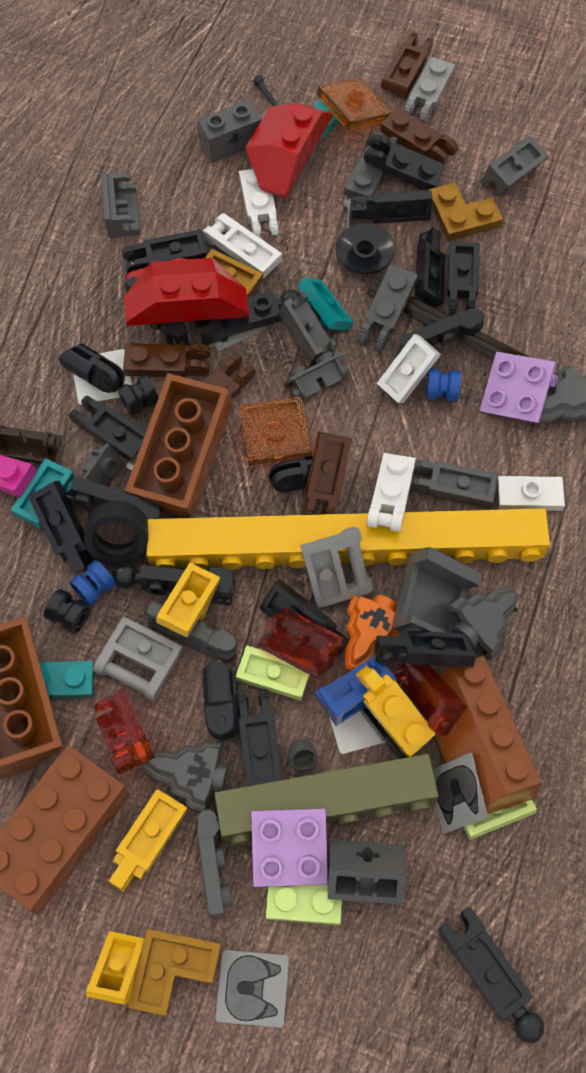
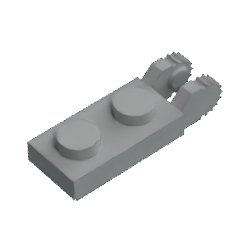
(430, 87)

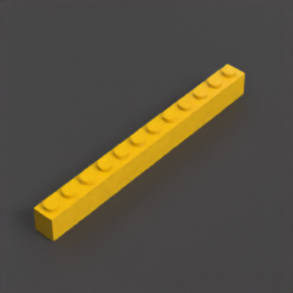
(277, 539)

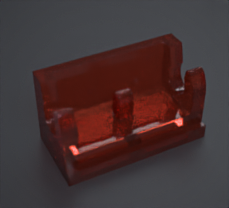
(301, 643)
(431, 696)
(123, 732)

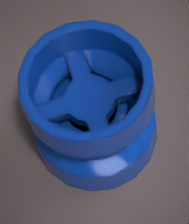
(443, 385)
(98, 581)

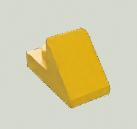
(188, 600)
(116, 968)

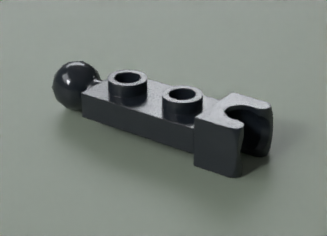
(262, 312)
(162, 580)
(493, 975)

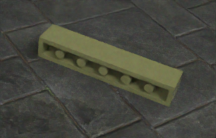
(344, 793)

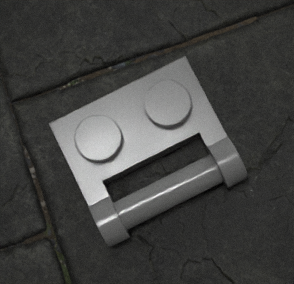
(326, 570)
(144, 649)

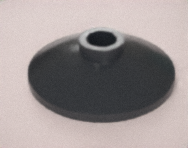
(364, 240)

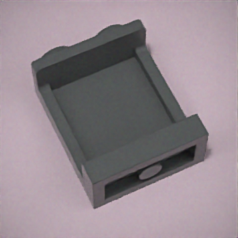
(428, 588)

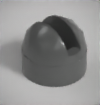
(302, 755)

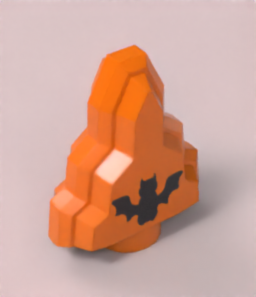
(366, 622)

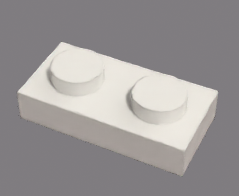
(408, 368)

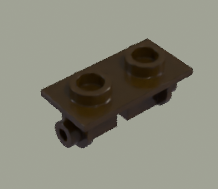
(28, 444)

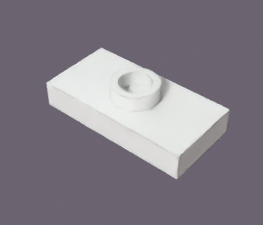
(530, 493)

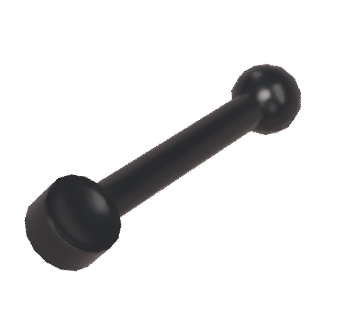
(259, 82)

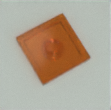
(353, 103)
(275, 430)

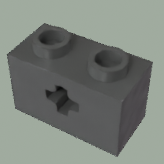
(227, 130)
(366, 872)

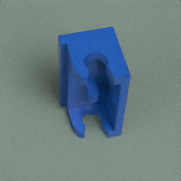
(345, 695)

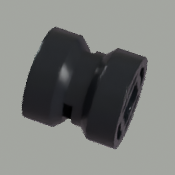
(138, 395)
(67, 611)

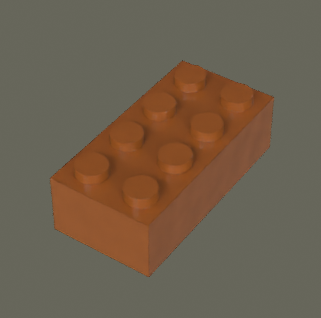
(180, 445)
(56, 828)

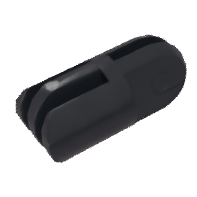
(93, 368)
(290, 474)
(220, 701)

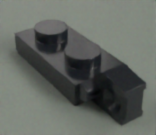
(393, 207)
(430, 268)
(61, 525)
(284, 596)
(425, 649)

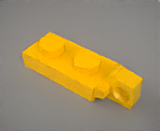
(395, 711)
(147, 838)

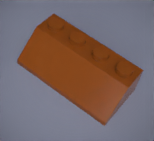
(26, 714)
(492, 738)

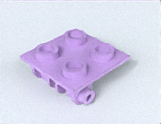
(518, 387)
(289, 847)

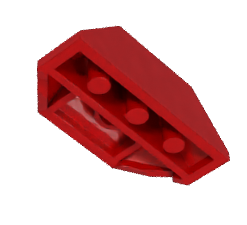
(285, 144)
(185, 293)

